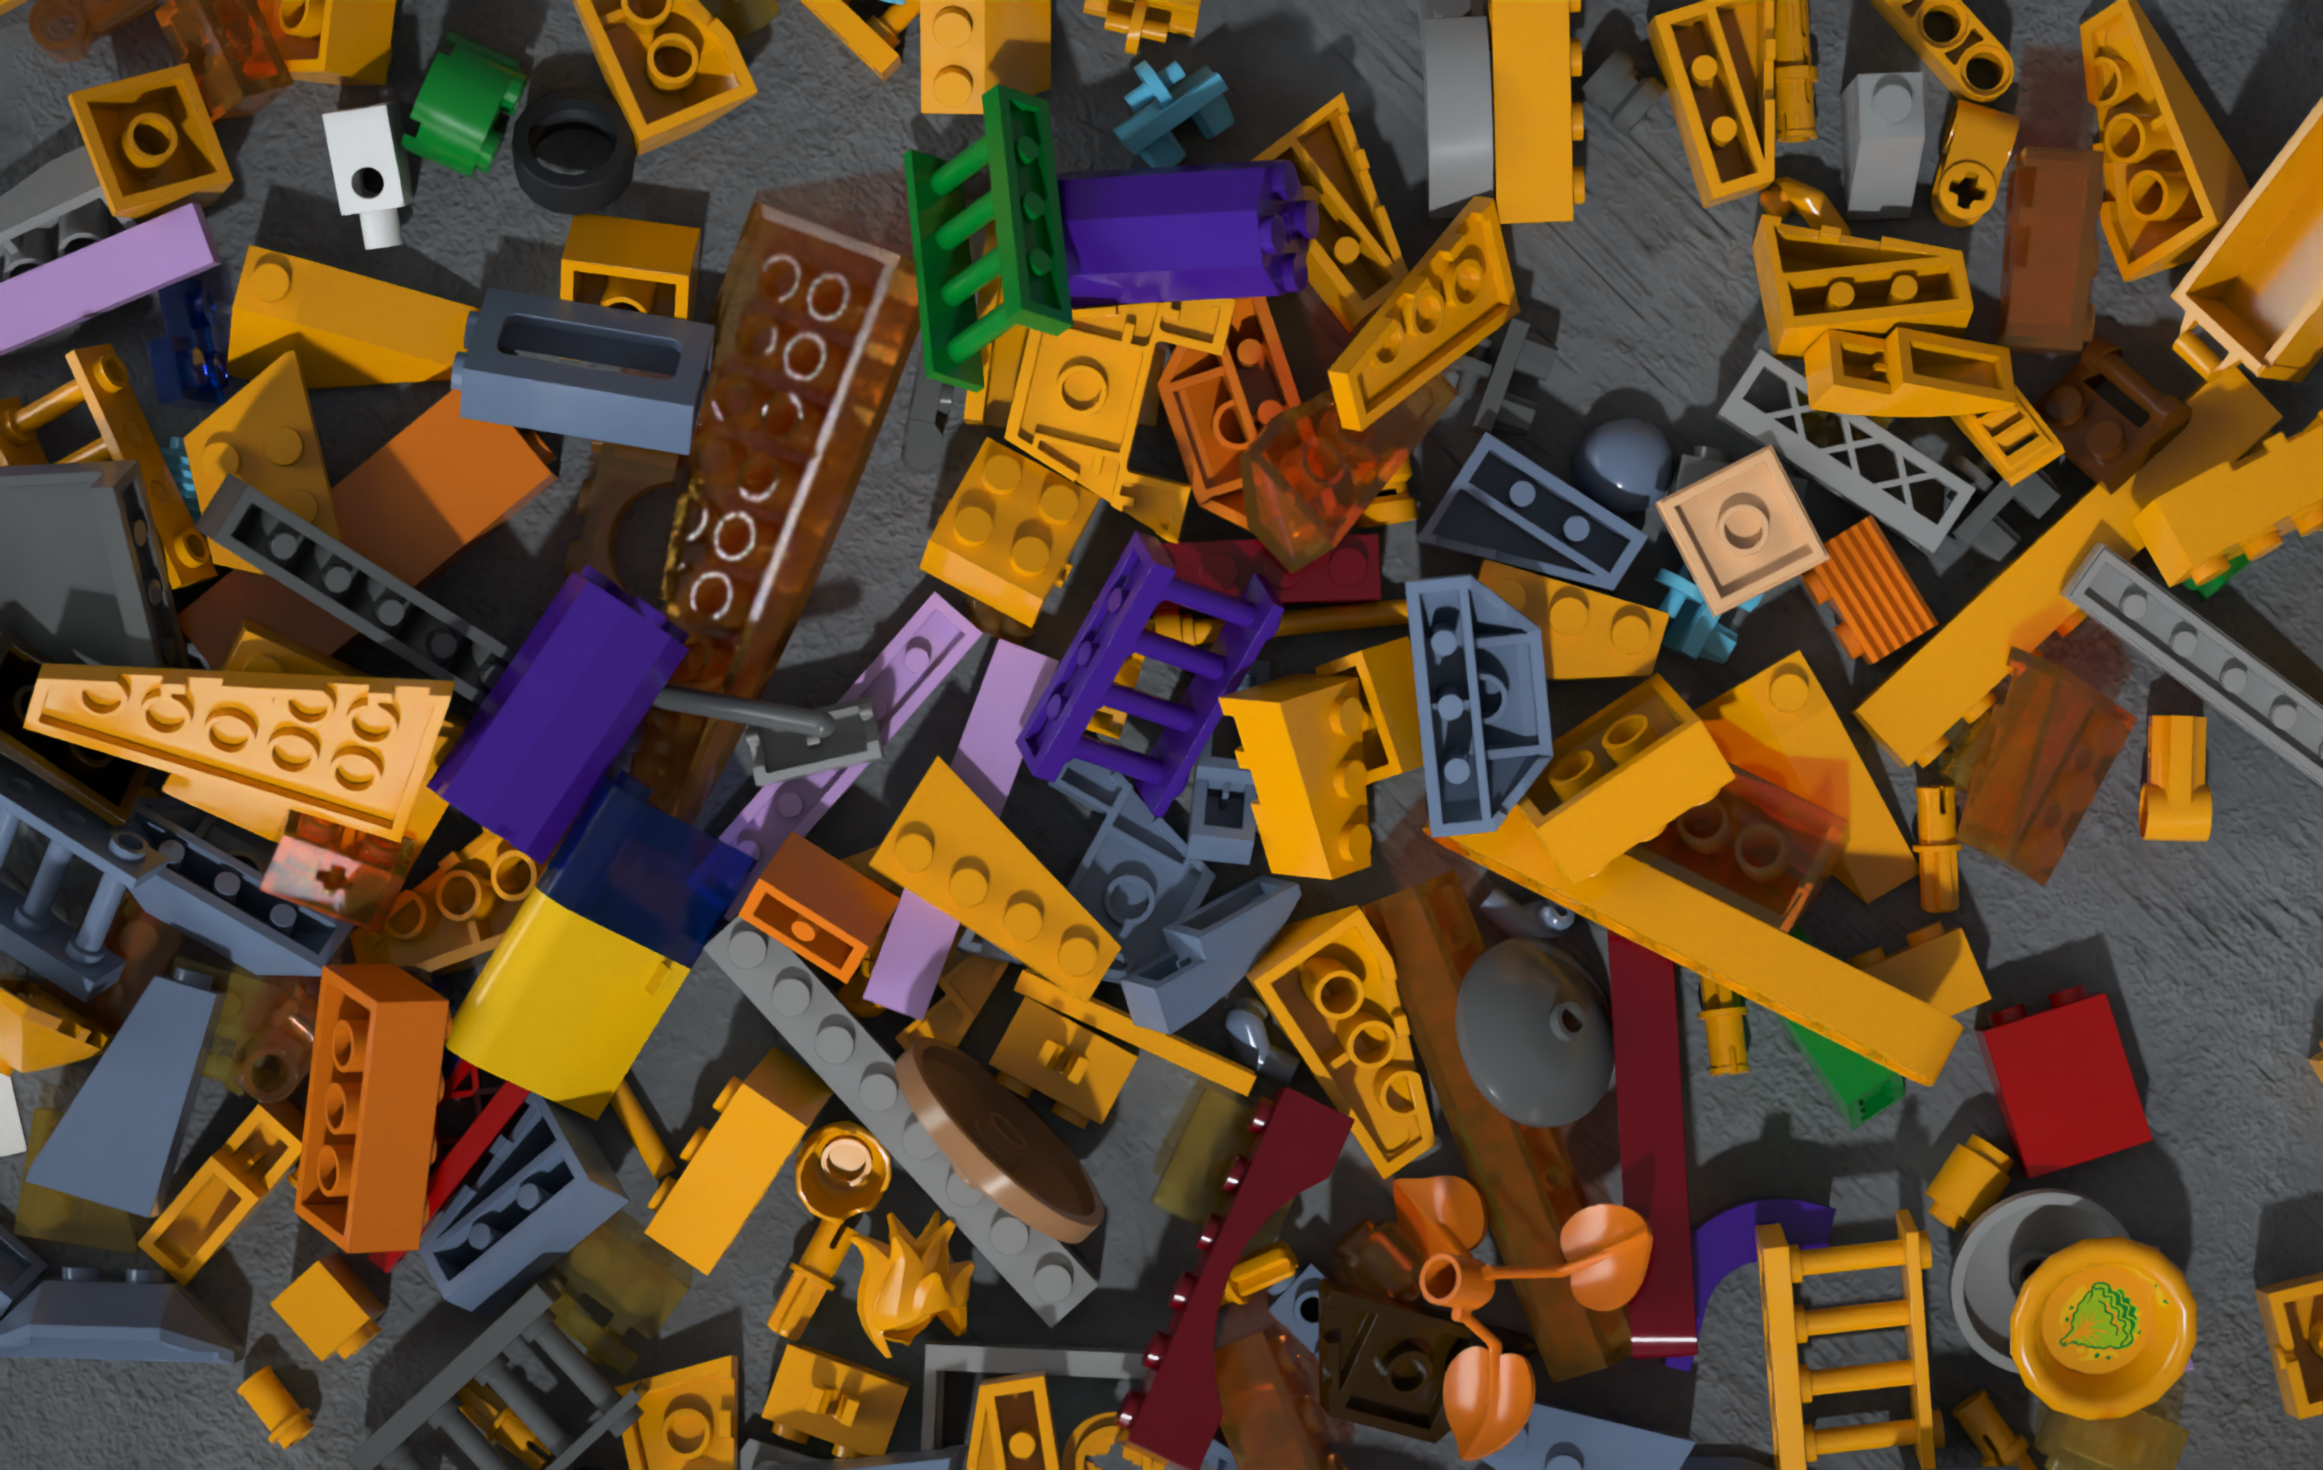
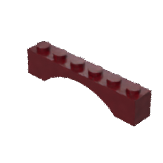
(1179, 1399)

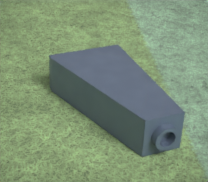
(136, 1105)

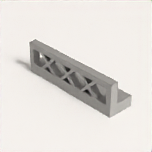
(1835, 476)

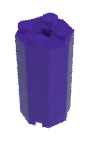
(1186, 232)
(560, 713)

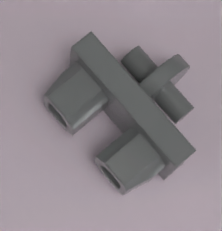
(1517, 352)
(1981, 525)

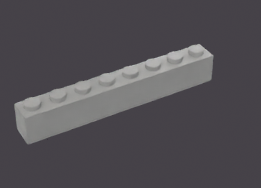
(865, 1079)

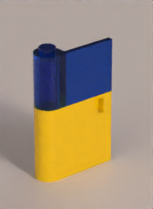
(598, 948)

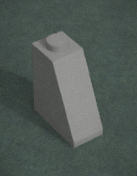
(1881, 144)

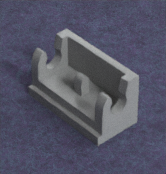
(790, 755)

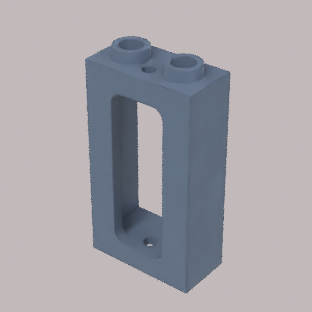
(579, 398)

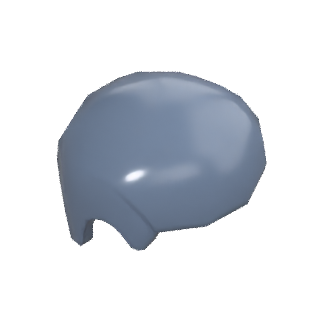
(1623, 465)

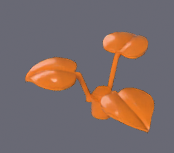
(1446, 1217)

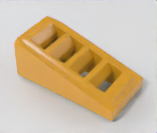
(2024, 460)

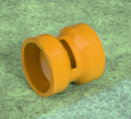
(1392, 508)

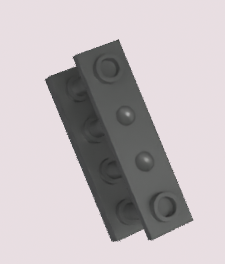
(487, 1364)

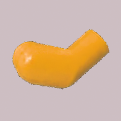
(1803, 199)

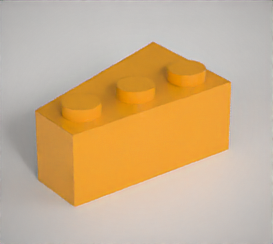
(1721, 92)
(1356, 253)
(1854, 286)
(2237, 508)
(1581, 629)
(1308, 772)
(736, 1159)
(1014, 1425)

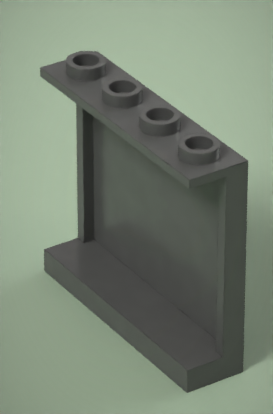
(86, 566)

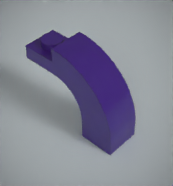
(1728, 1241)

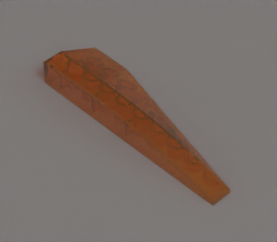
(792, 408)

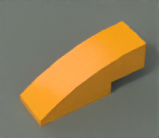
(1907, 375)
(226, 1190)

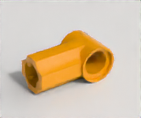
(2175, 798)

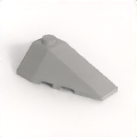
(55, 214)

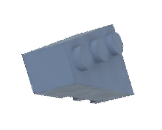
(1530, 520)
(524, 1211)

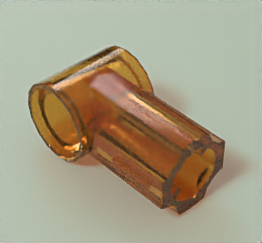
(94, 22)

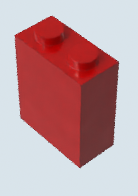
(2062, 1081)

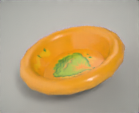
(2103, 1328)

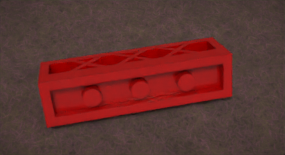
(469, 1148)

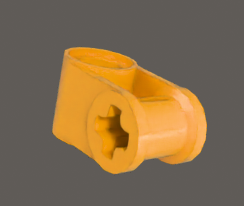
(1974, 153)

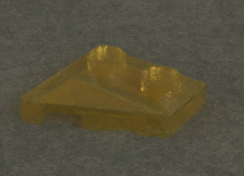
(65, 1217)

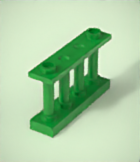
(1028, 238)

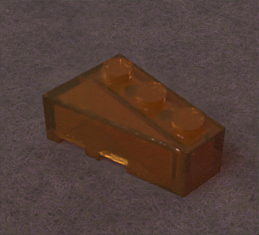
(2050, 250)
(2043, 767)

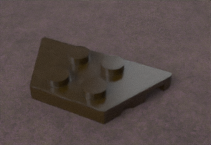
(1390, 1358)

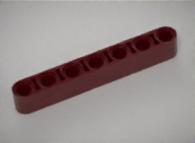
(1653, 1144)

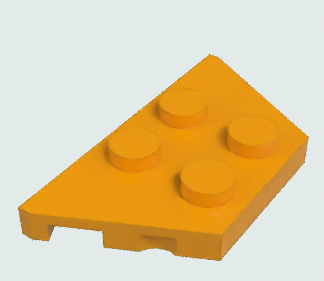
(271, 444)

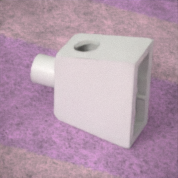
(371, 139)

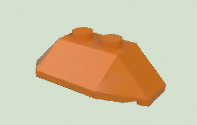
(1224, 403)

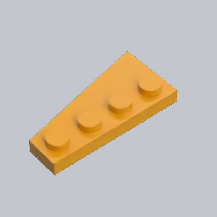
(686, 1419)

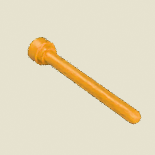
(1292, 622)

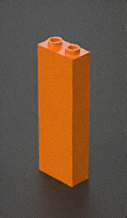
(405, 510)

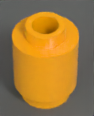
(1968, 1183)

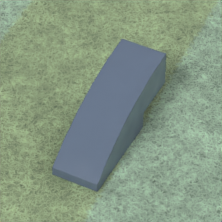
(1220, 808)
(1208, 954)

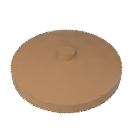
(998, 1141)

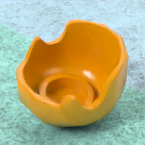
(842, 1171)

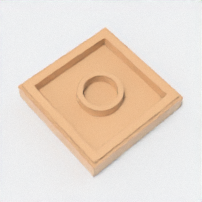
(1742, 531)

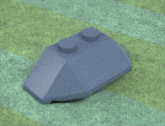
(1476, 702)
(216, 897)
(116, 1320)

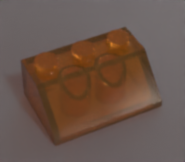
(1752, 849)

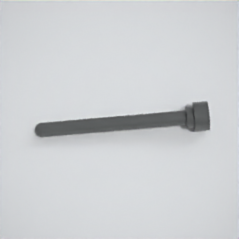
(745, 710)

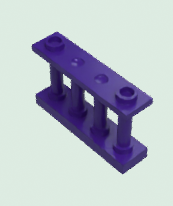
(1117, 631)

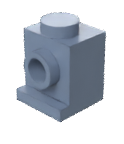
(1287, 1302)

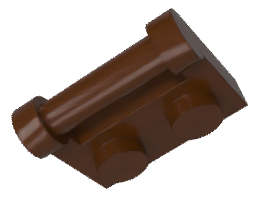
(2095, 432)

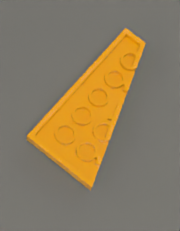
(293, 740)

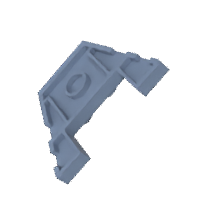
(1131, 875)

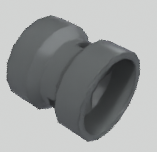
(1619, 88)

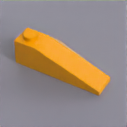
(665, 65)
(456, 911)

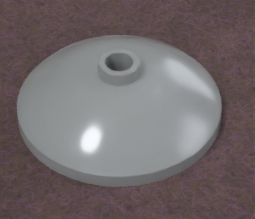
(1998, 1245)

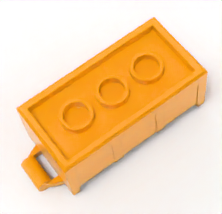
(2264, 272)

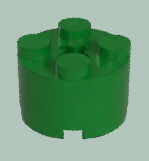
(463, 105)

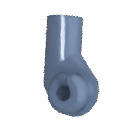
(1532, 919)
(1251, 1042)

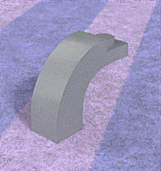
(1456, 104)

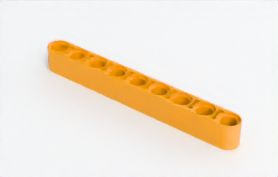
(1730, 951)

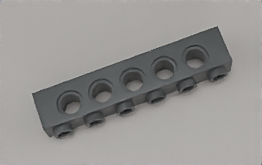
(354, 589)

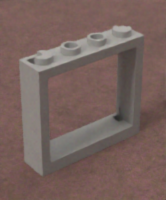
(1014, 1359)

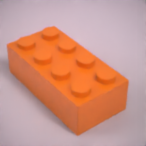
(372, 1107)

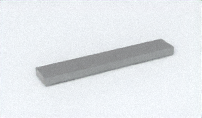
(2200, 657)

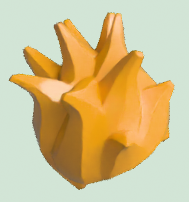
(911, 1283)

